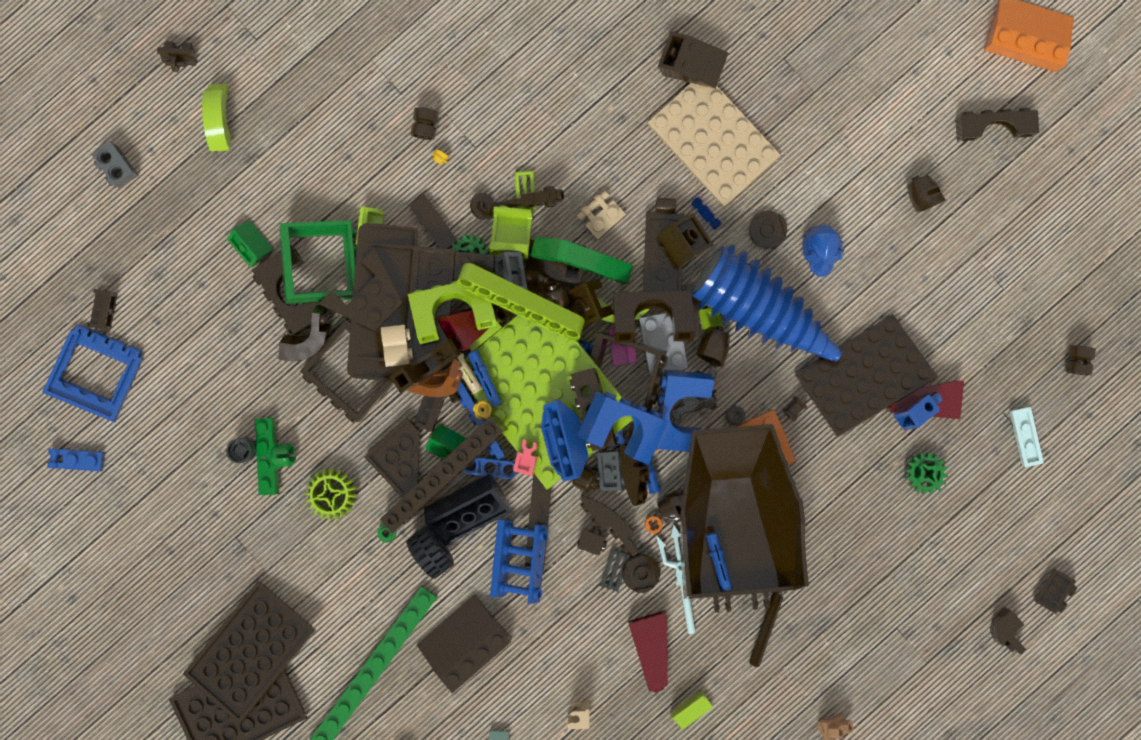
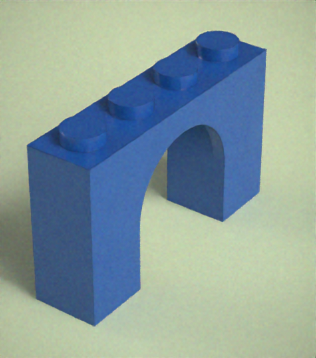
(675, 387)
(607, 410)

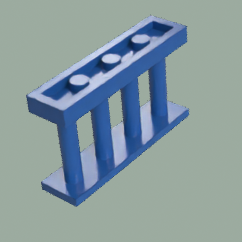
(501, 563)

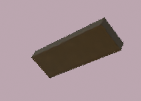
(433, 222)

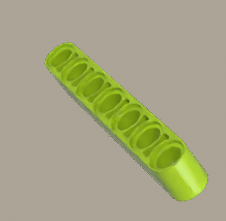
(520, 301)

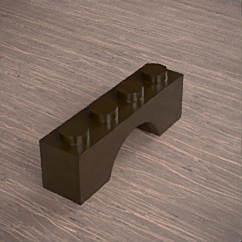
(1019, 123)

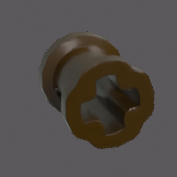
(794, 408)

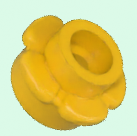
(439, 156)
(477, 409)

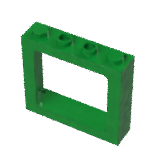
(317, 229)

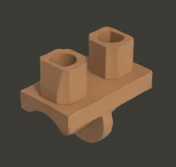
(835, 727)

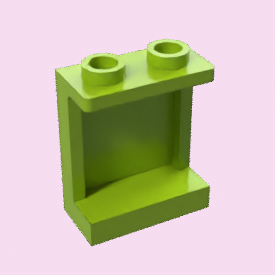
(511, 231)

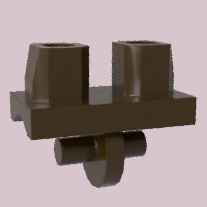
(177, 57)

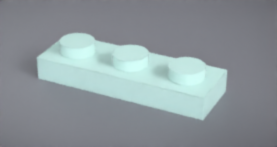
(1026, 437)

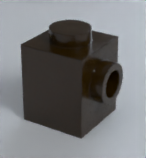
(592, 541)

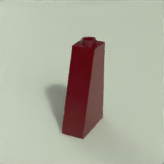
(951, 397)
(651, 645)

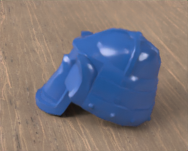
(822, 247)

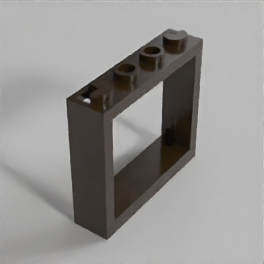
(598, 354)
(336, 401)

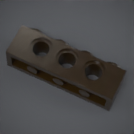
(577, 383)

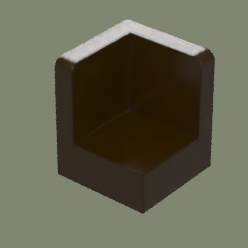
(535, 281)

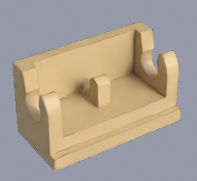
(579, 718)

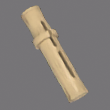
(474, 385)

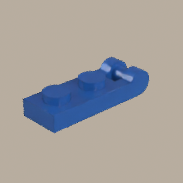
(76, 459)

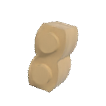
(396, 345)

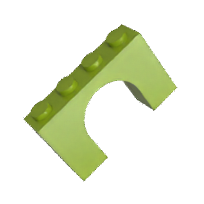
(426, 302)

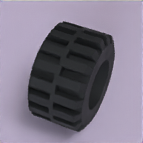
(429, 552)

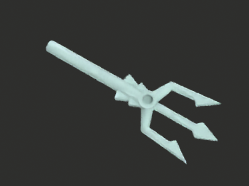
(678, 566)

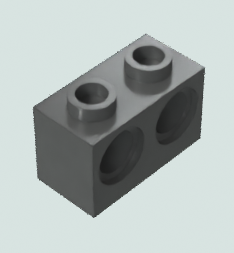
(117, 162)
(510, 267)

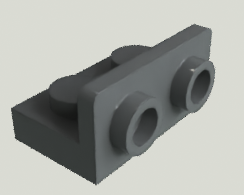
(610, 471)

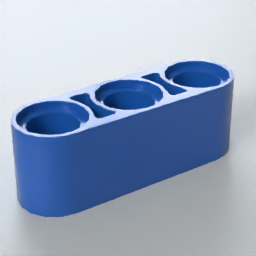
(499, 468)

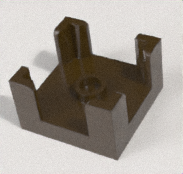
(586, 304)

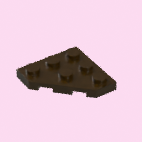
(398, 457)

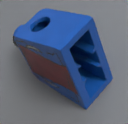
(918, 411)

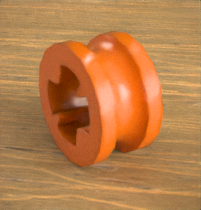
(647, 526)

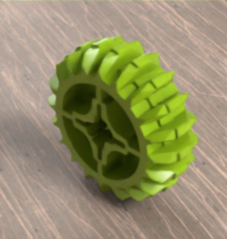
(314, 498)

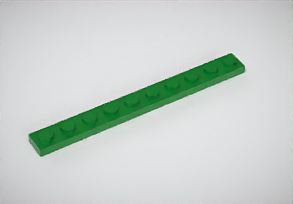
(375, 665)

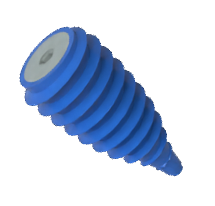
(760, 304)

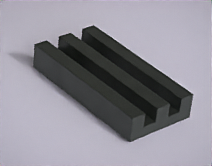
(610, 586)

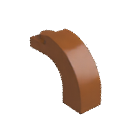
(442, 383)

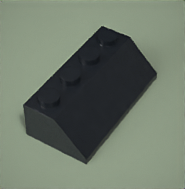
(467, 510)

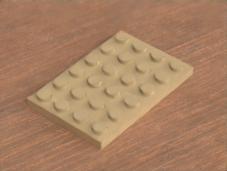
(713, 140)

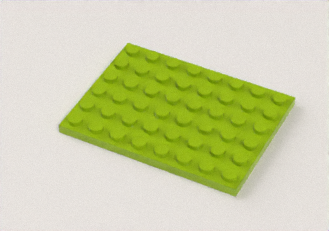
(532, 370)

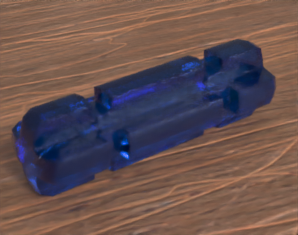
(706, 213)

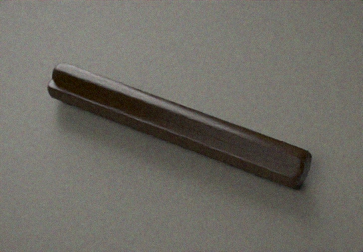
(766, 630)

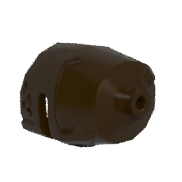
(924, 193)
(714, 346)
(670, 506)

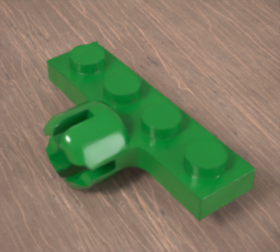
(270, 456)

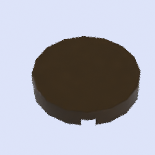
(767, 229)
(641, 573)

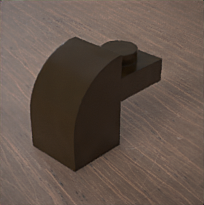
(1004, 627)

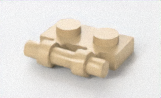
(604, 219)

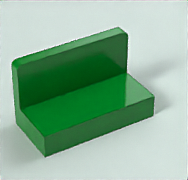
(249, 243)
(444, 441)

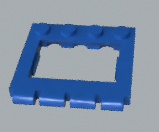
(81, 397)

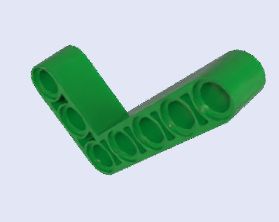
(582, 258)

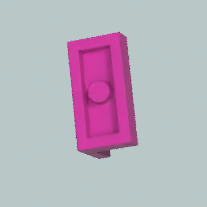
(620, 353)

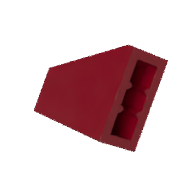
(461, 328)

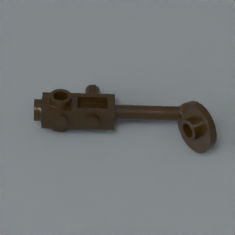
(547, 197)

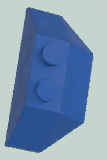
(564, 447)

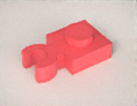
(526, 461)

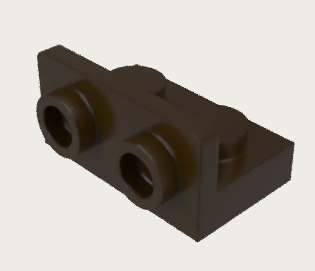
(1056, 591)

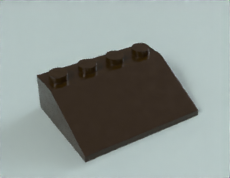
(464, 643)

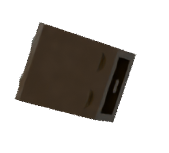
(692, 60)
(555, 271)

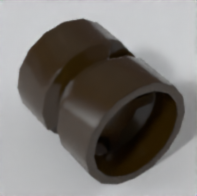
(424, 123)
(1082, 353)

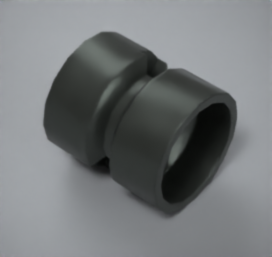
(241, 450)

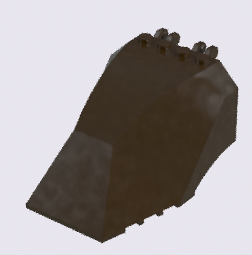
(747, 495)

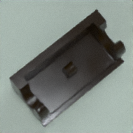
(103, 309)
(429, 412)

